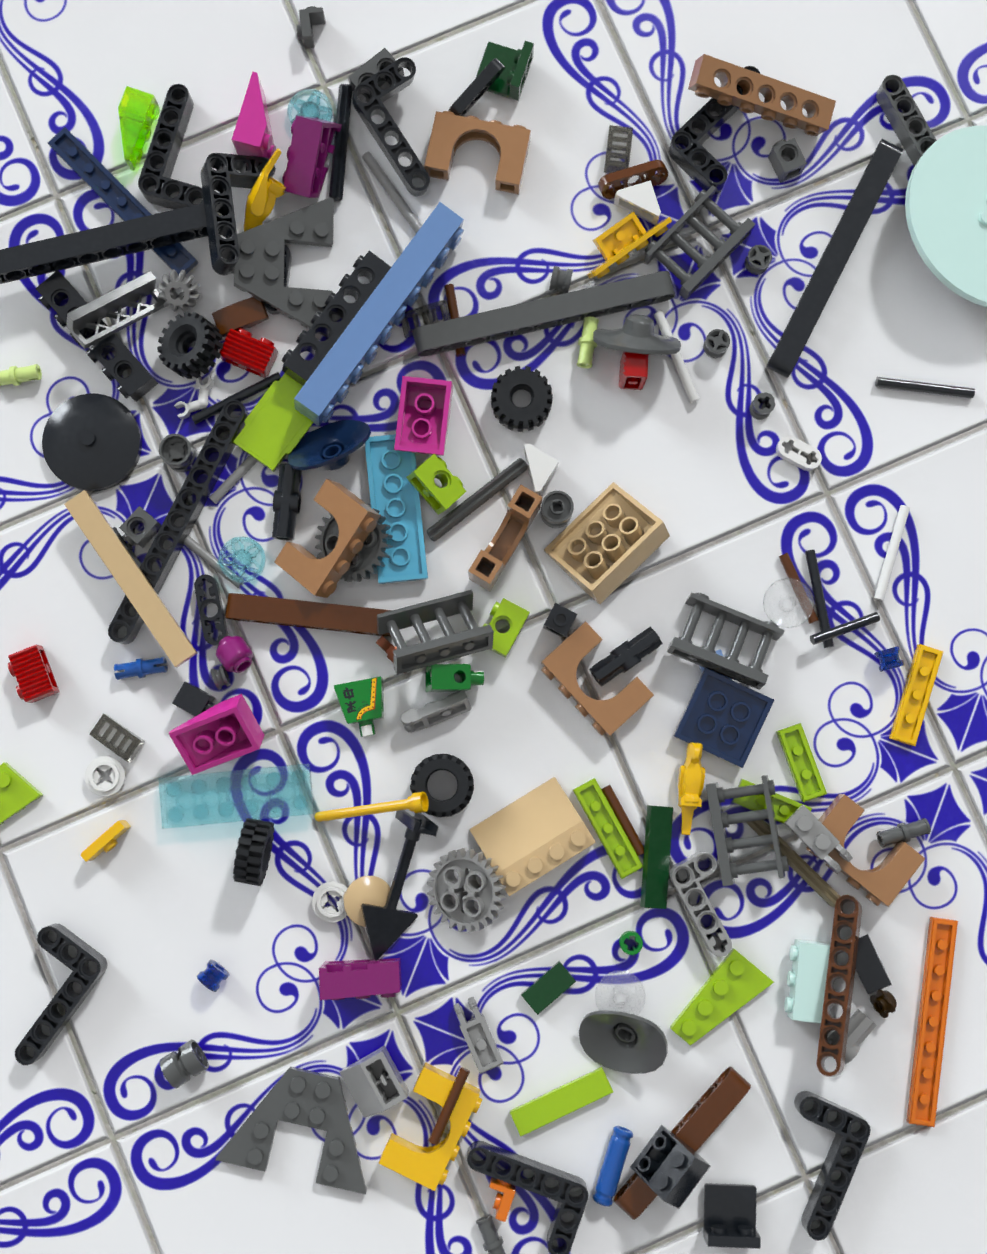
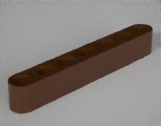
(303, 614)
(843, 998)
(691, 1129)

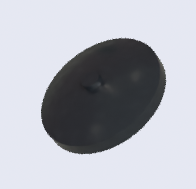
(92, 442)

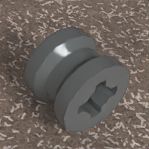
(760, 254)
(561, 279)
(718, 338)

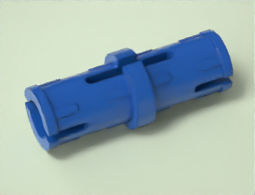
(140, 668)

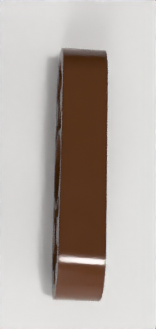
(615, 178)

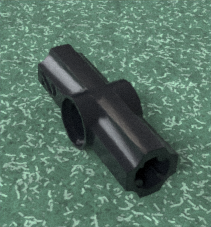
(286, 503)
(625, 656)

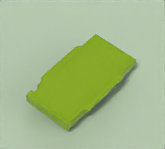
(274, 424)

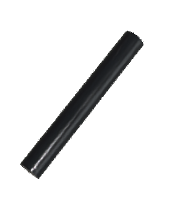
(844, 628)

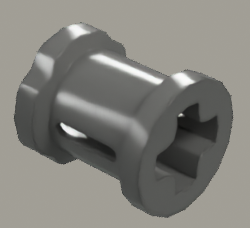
(758, 413)

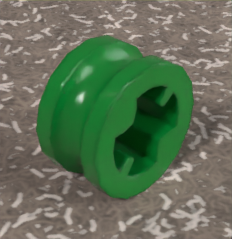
(637, 938)

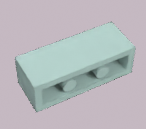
(807, 980)

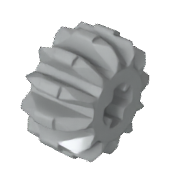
(184, 298)

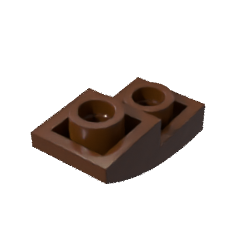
(240, 315)

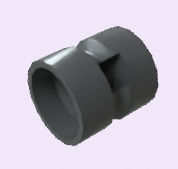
(177, 452)
(556, 509)
(187, 1062)

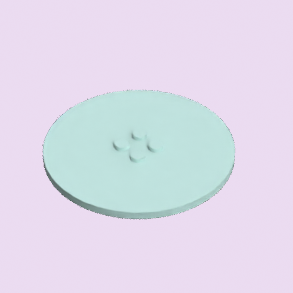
(950, 211)

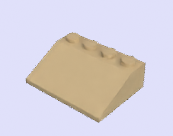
(607, 542)
(532, 836)

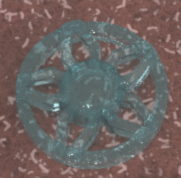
(310, 108)
(242, 559)

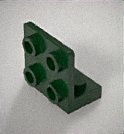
(516, 69)

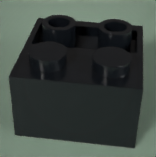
(670, 1167)

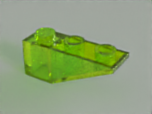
(136, 115)

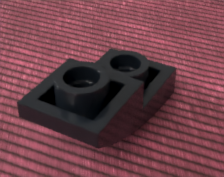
(870, 967)

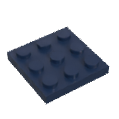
(724, 717)

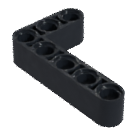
(389, 127)
(693, 143)
(168, 155)
(222, 202)
(66, 994)
(833, 1162)
(536, 1184)

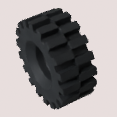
(179, 338)
(516, 416)
(253, 852)

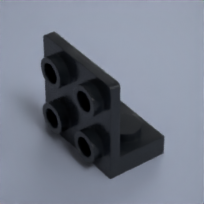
(730, 1216)

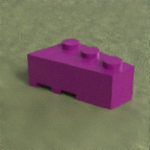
(308, 155)

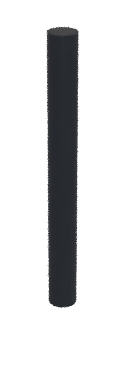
(925, 387)
(240, 396)
(818, 594)

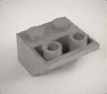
(375, 1082)

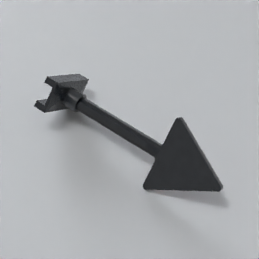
(387, 923)

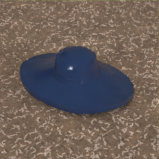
(329, 445)

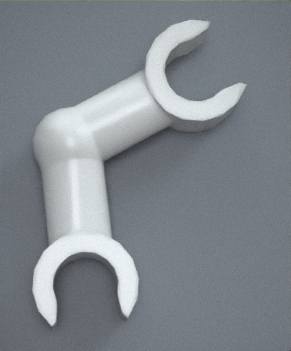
(202, 401)

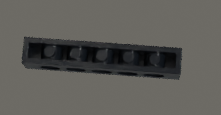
(367, 266)
(139, 382)

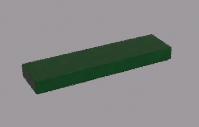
(656, 857)

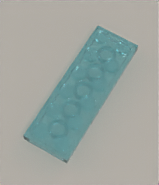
(236, 796)

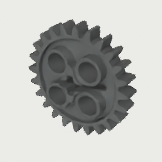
(368, 556)

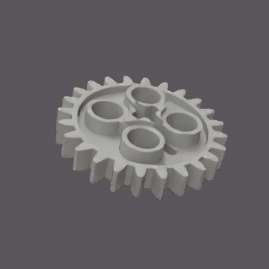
(466, 890)

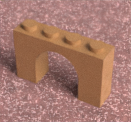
(452, 131)
(519, 516)
(354, 522)
(606, 714)
(886, 879)

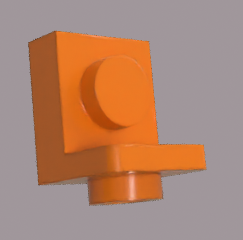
(502, 1201)

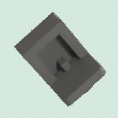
(308, 17)

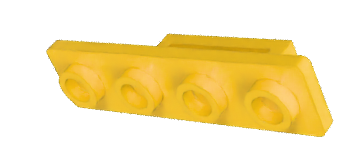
(621, 239)

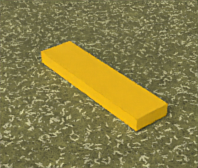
(916, 695)

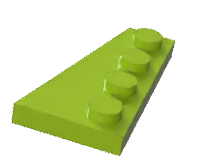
(14, 792)
(724, 992)

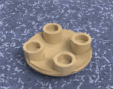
(364, 890)

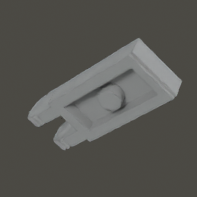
(435, 712)
(816, 837)
(479, 1038)

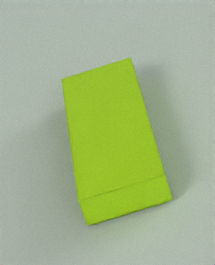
(801, 762)
(782, 805)

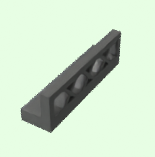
(109, 304)

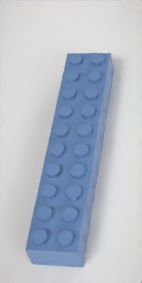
(379, 314)

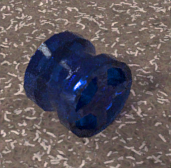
(889, 658)
(213, 975)

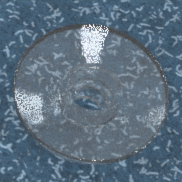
(797, 593)
(616, 983)

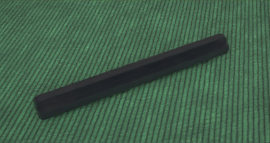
(340, 142)

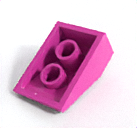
(253, 127)
(423, 415)
(218, 735)

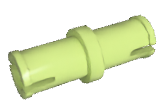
(586, 342)
(18, 375)

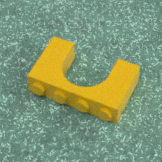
(428, 1164)

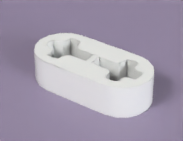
(801, 448)

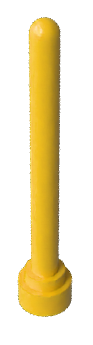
(417, 802)

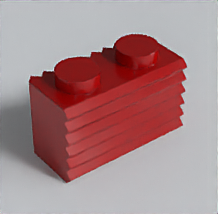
(248, 352)
(633, 370)
(32, 674)

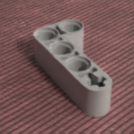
(703, 906)

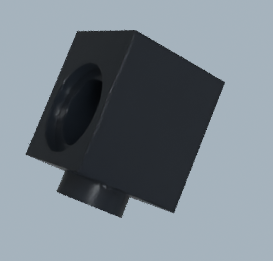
(559, 620)
(193, 699)

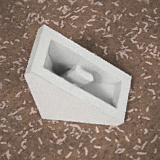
(641, 200)
(540, 467)

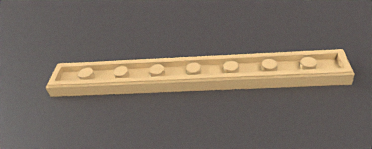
(130, 578)

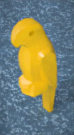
(263, 195)
(690, 785)

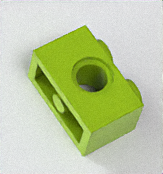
(423, 480)
(515, 617)

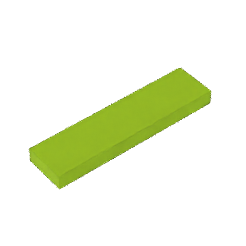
(608, 828)
(561, 1101)

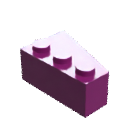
(360, 978)

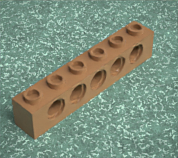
(752, 83)

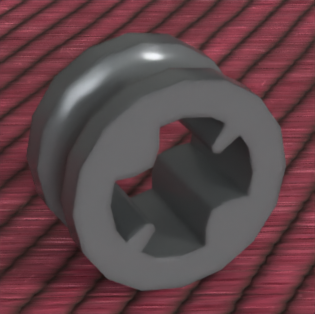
(220, 677)

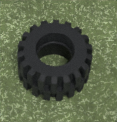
(464, 779)

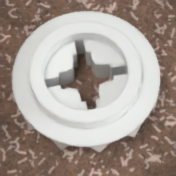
(93, 776)
(320, 898)

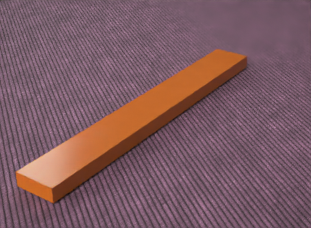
(932, 1022)

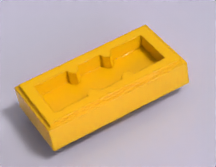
(106, 841)

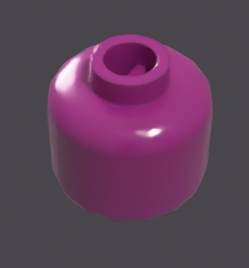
(234, 654)

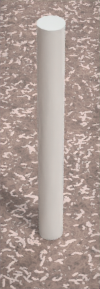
(677, 359)
(891, 553)

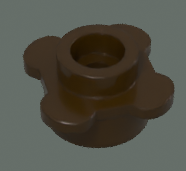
(883, 1003)

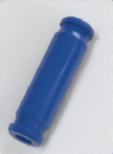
(612, 1166)

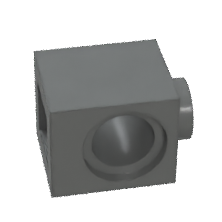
(787, 169)
(151, 528)

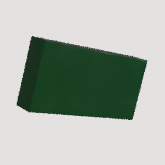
(548, 987)

